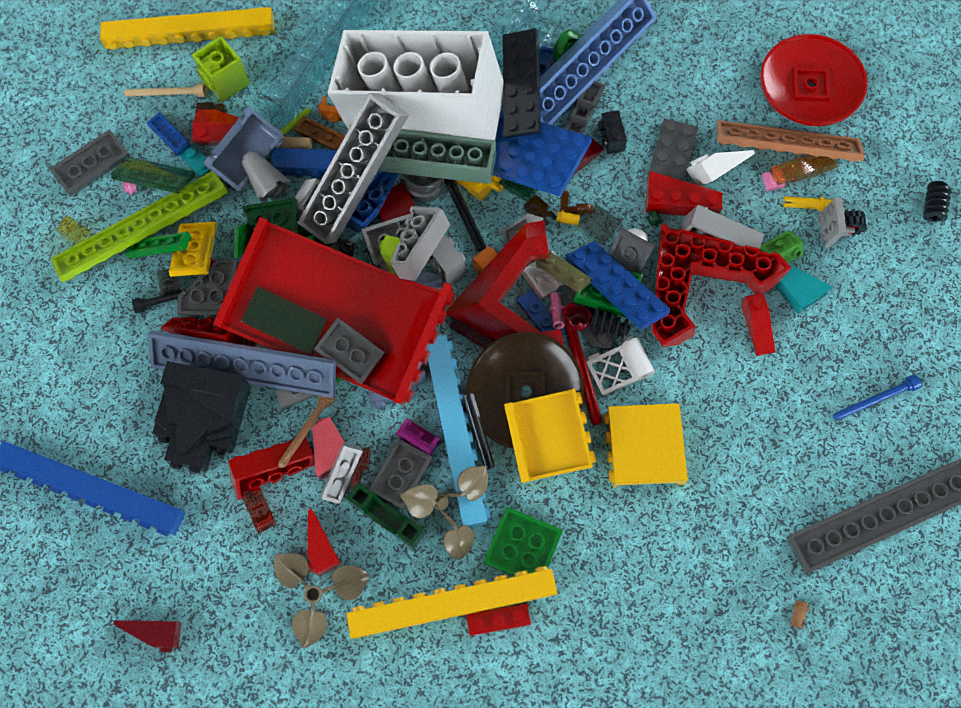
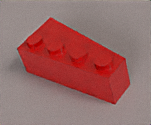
(678, 197)
(261, 466)

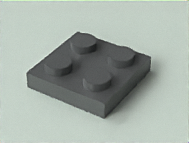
(631, 251)

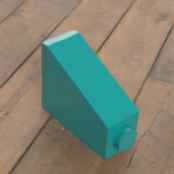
(801, 289)

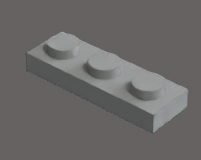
(341, 473)

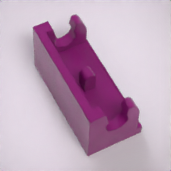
(418, 437)

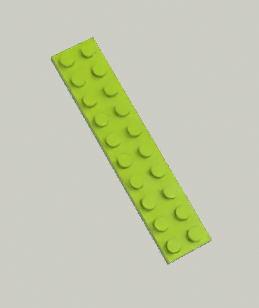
(137, 226)

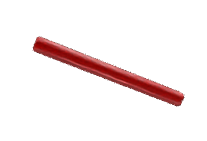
(589, 393)

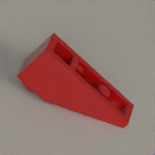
(759, 323)
(320, 550)

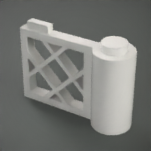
(636, 364)

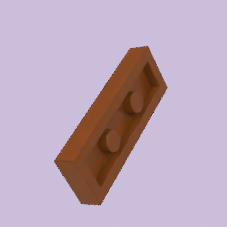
(319, 133)

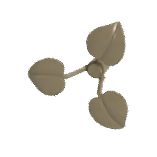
(424, 497)
(306, 624)

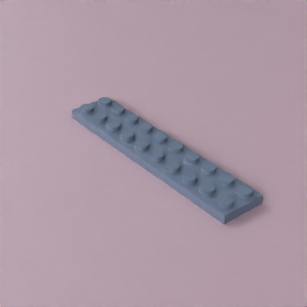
(256, 364)

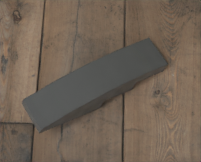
(585, 108)

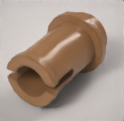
(799, 614)

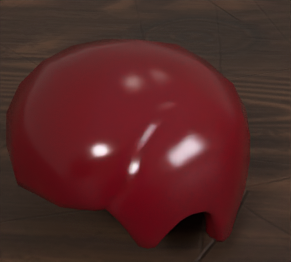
(576, 317)

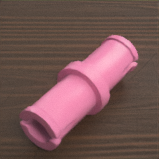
(556, 310)

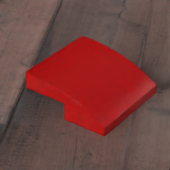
(396, 204)

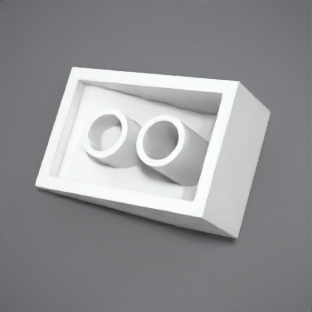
(708, 168)

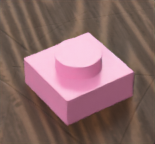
(770, 183)

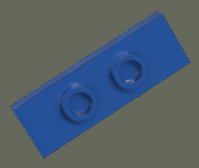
(168, 134)
(537, 312)

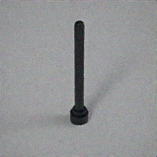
(140, 305)

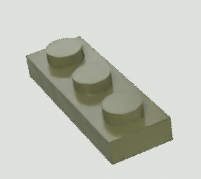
(564, 272)

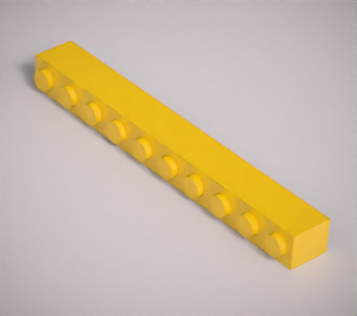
(187, 28)
(451, 603)

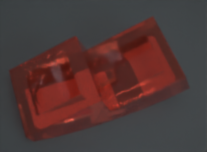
(362, 465)
(259, 511)

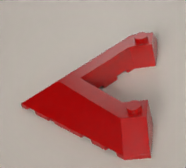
(689, 254)
(481, 301)

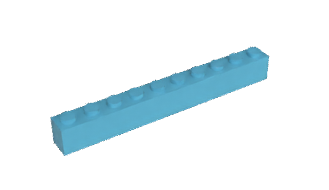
(454, 426)

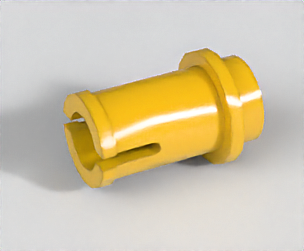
(568, 218)

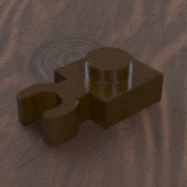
(539, 208)

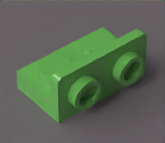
(785, 244)

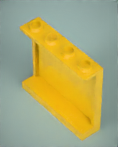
(549, 435)
(645, 444)

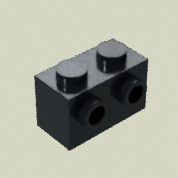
(612, 131)

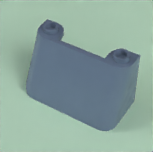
(247, 134)

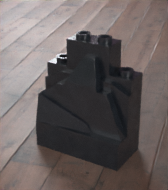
(199, 414)

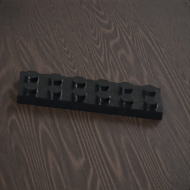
(521, 83)

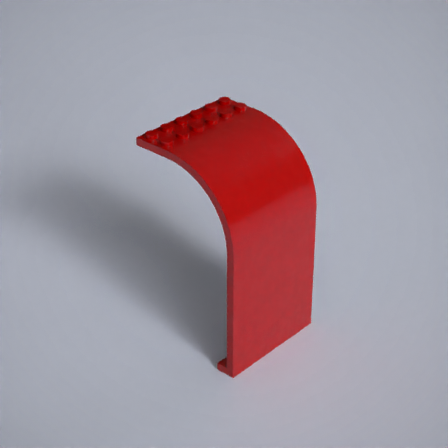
(377, 304)

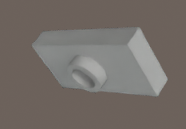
(290, 398)

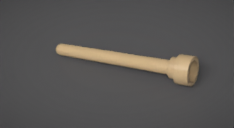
(198, 90)

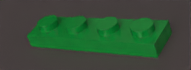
(159, 245)

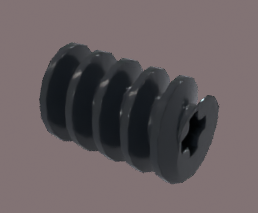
(937, 201)
(610, 325)

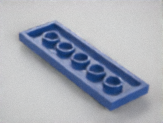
(618, 285)

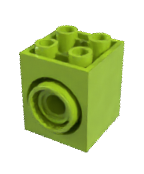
(220, 69)

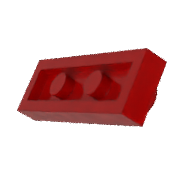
(498, 619)

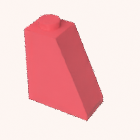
(326, 446)

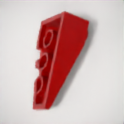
(211, 126)
(200, 329)

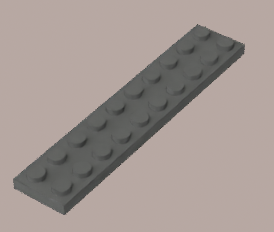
(877, 518)

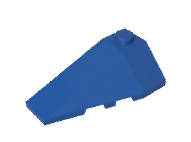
(372, 200)

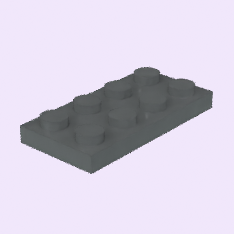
(673, 149)
(89, 162)

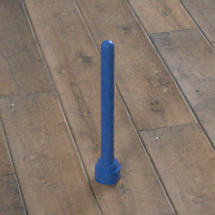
(910, 383)

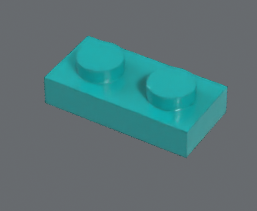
(195, 160)

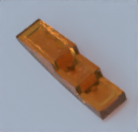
(802, 168)

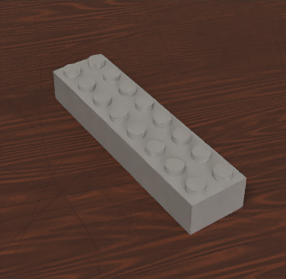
(353, 168)

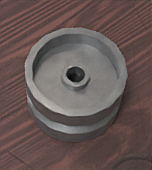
(423, 188)

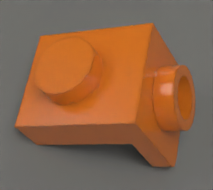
(328, 112)

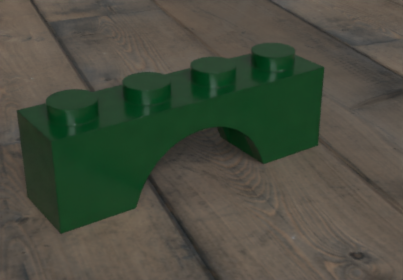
(385, 516)

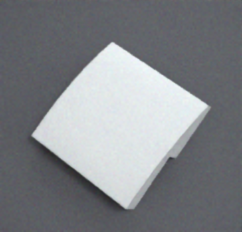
(541, 281)

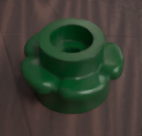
(654, 218)

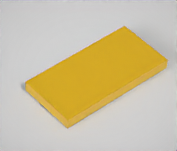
(198, 254)

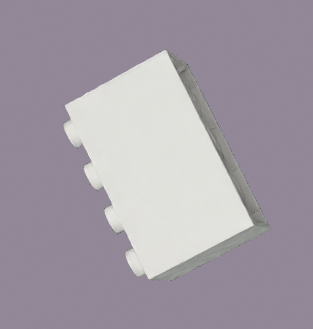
(437, 77)

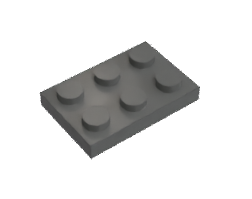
(350, 350)
(400, 472)

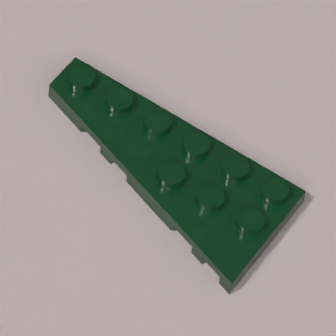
(279, 212)

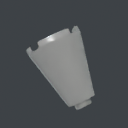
(264, 177)

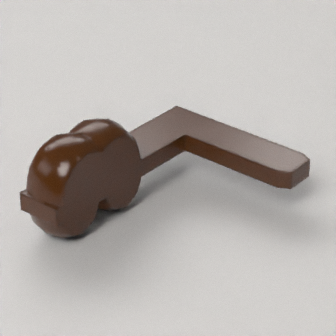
(578, 209)

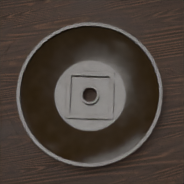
(515, 363)

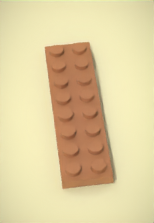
(789, 140)

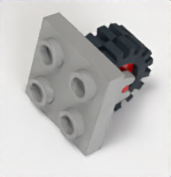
(839, 222)

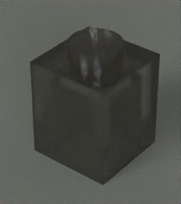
(166, 283)

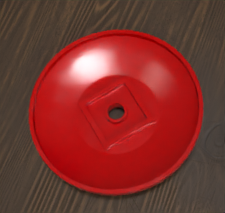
(817, 59)

